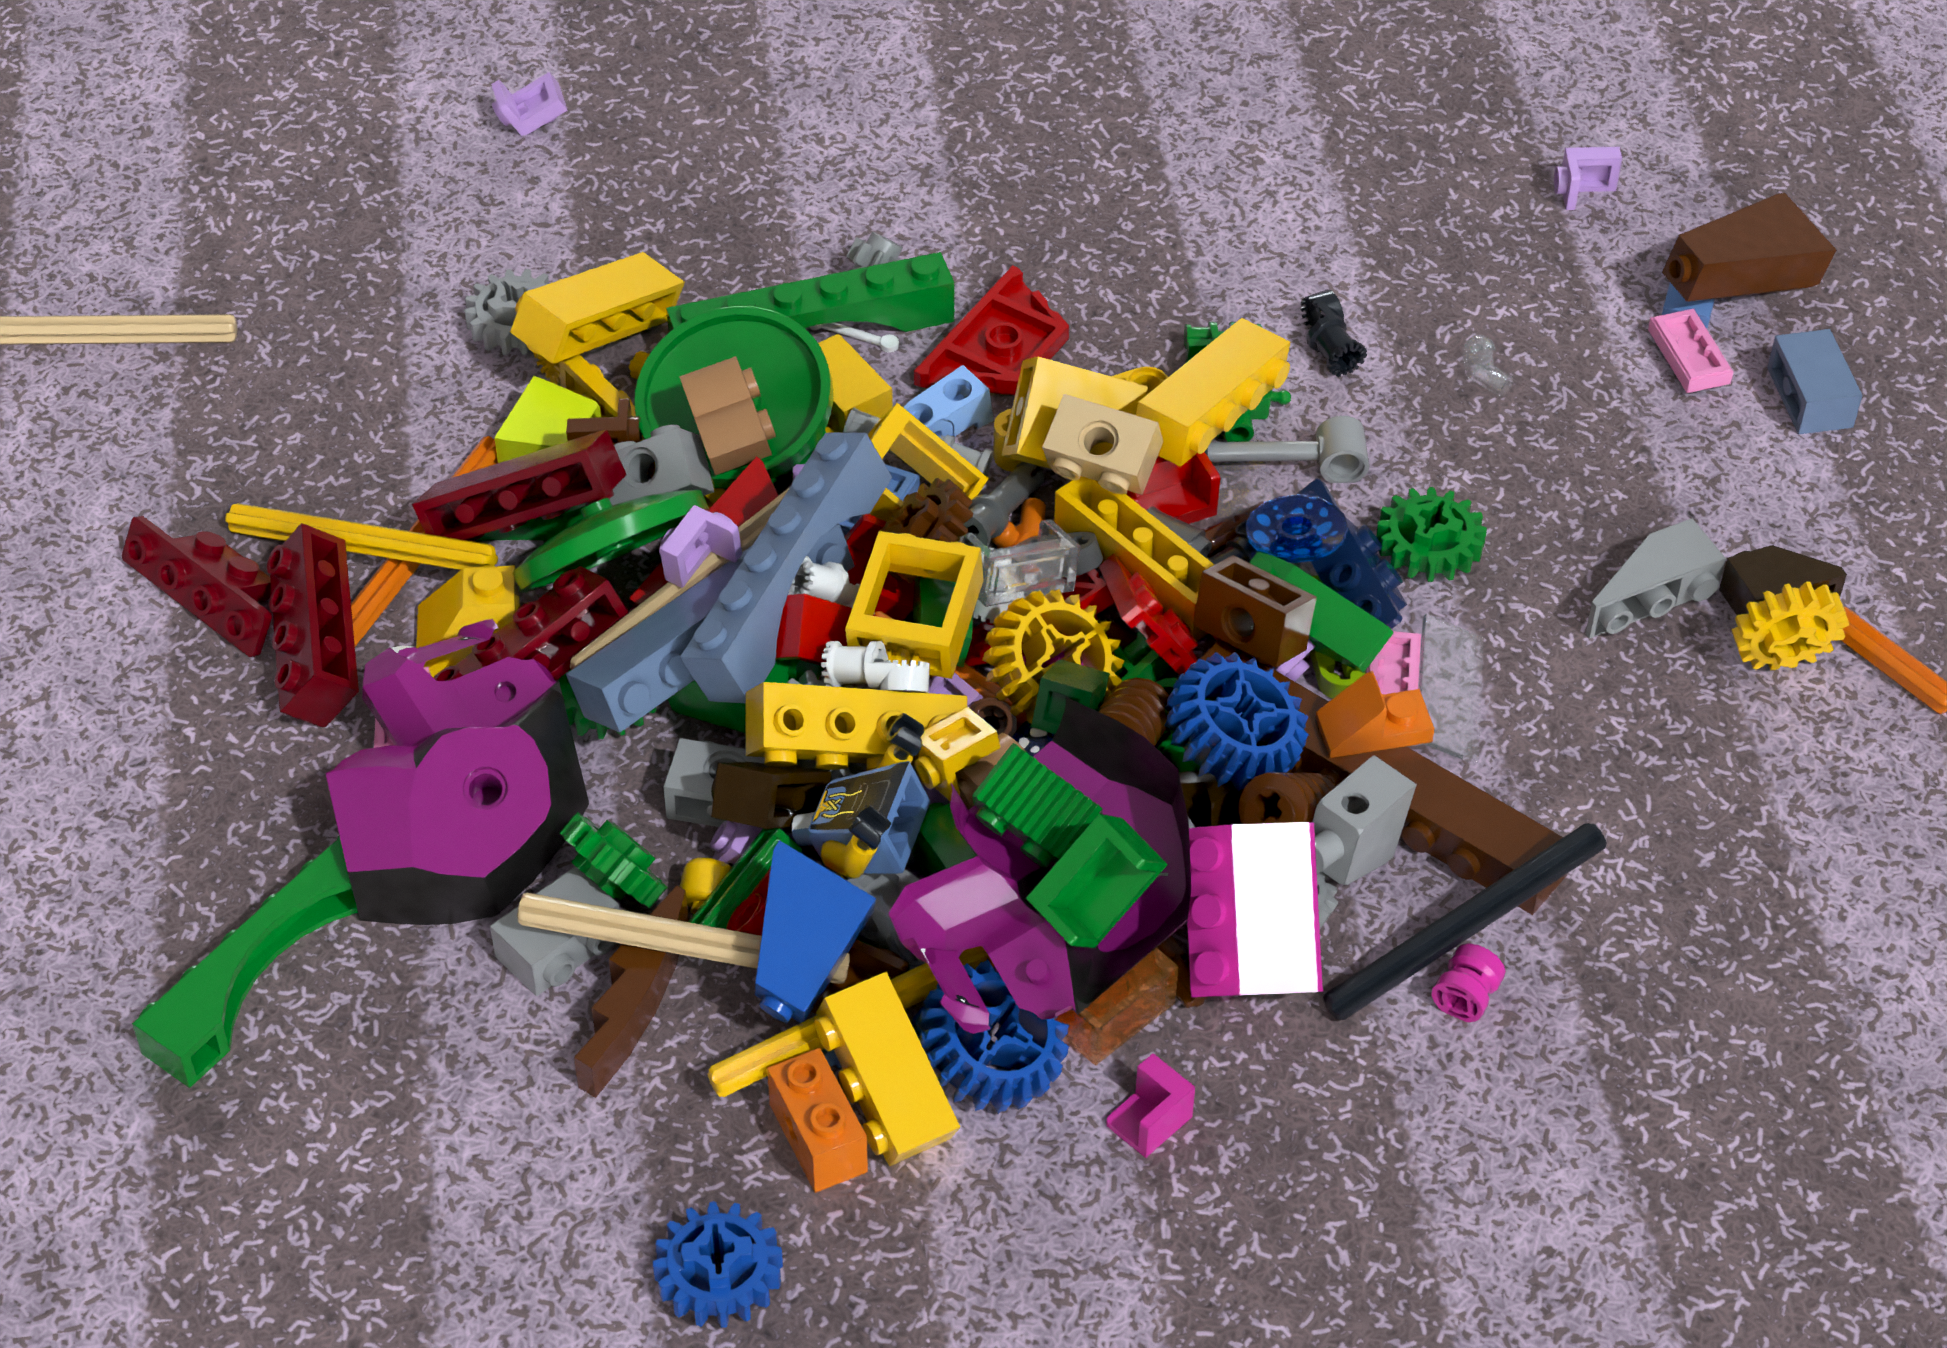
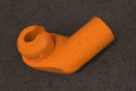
(1032, 512)

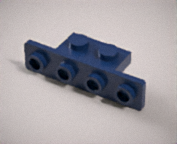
(1357, 569)

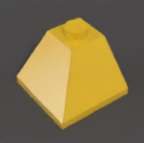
(464, 600)

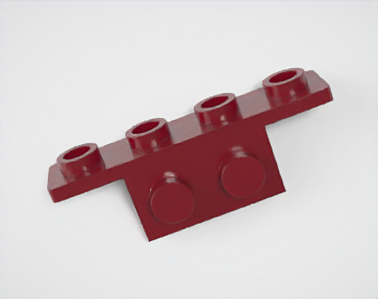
(205, 580)

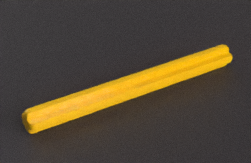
(365, 538)
(753, 1062)

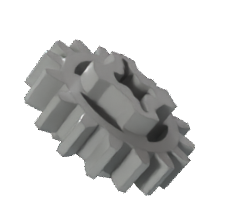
(492, 309)

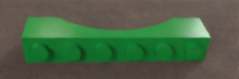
(896, 294)
(196, 1017)

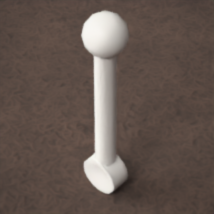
(887, 343)

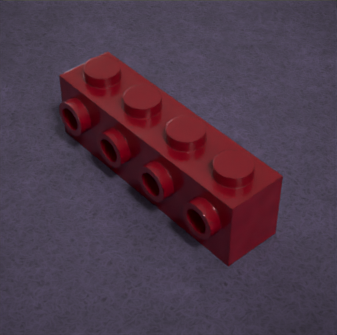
(522, 489)
(312, 626)
(550, 628)

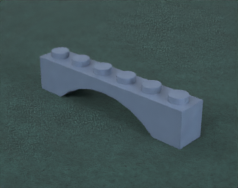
(739, 635)

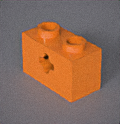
(817, 1120)

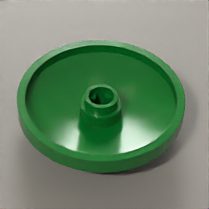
(785, 364)
(605, 535)

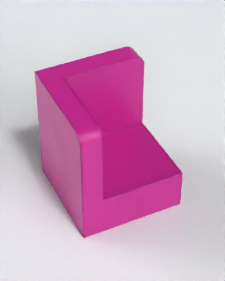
(1156, 1109)

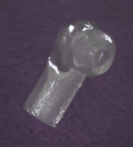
(1480, 368)

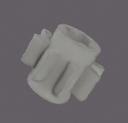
(873, 251)

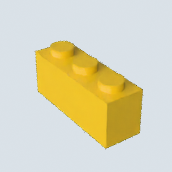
(885, 1069)

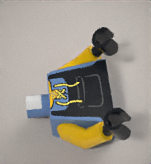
(870, 816)

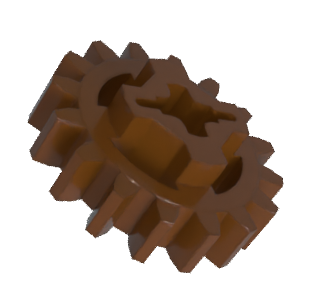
(931, 514)

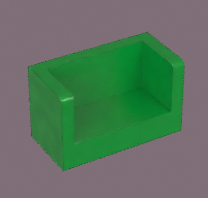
(1096, 881)

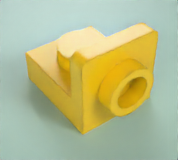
(953, 746)

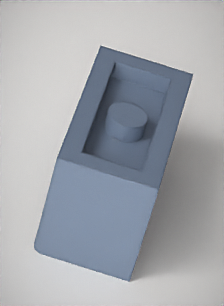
(1814, 381)

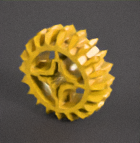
(1036, 625)

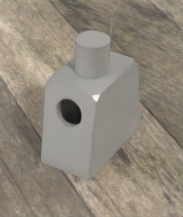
(1361, 821)

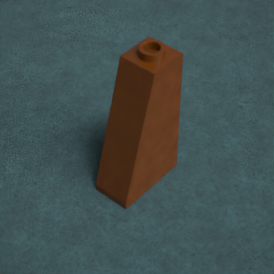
(1750, 252)

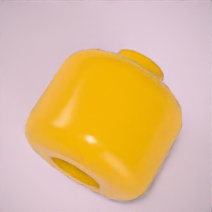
(701, 878)

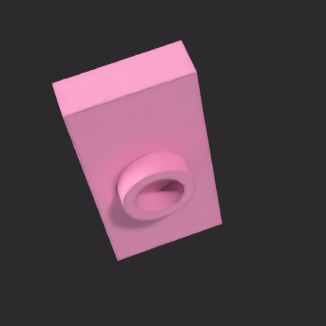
(1690, 350)
(1398, 663)

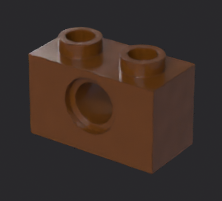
(1254, 611)

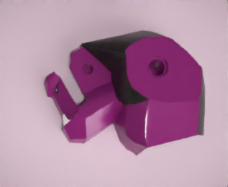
(465, 795)
(986, 896)

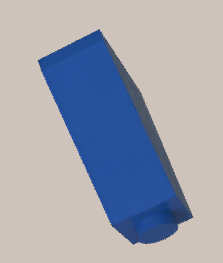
(805, 932)

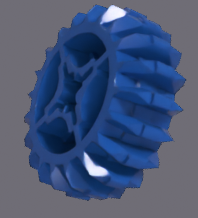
(1225, 731)
(1031, 1050)

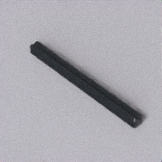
(1464, 921)

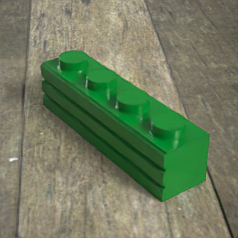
(741, 879)

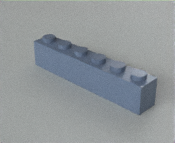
(645, 662)

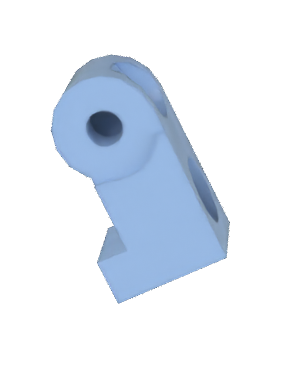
(953, 404)

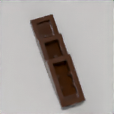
(629, 1005)

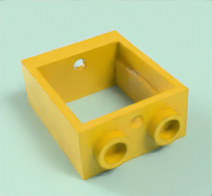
(922, 452)
(922, 558)

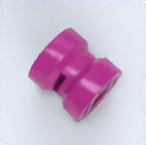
(1470, 979)

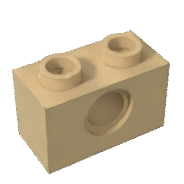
(1083, 425)

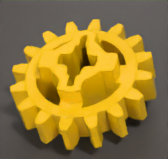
(1790, 626)

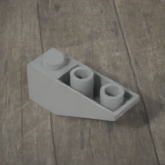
(1661, 574)

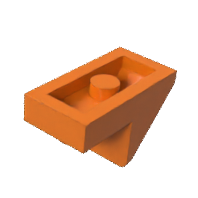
(1371, 721)

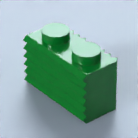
(1033, 806)

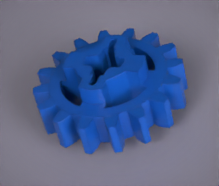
(688, 1269)

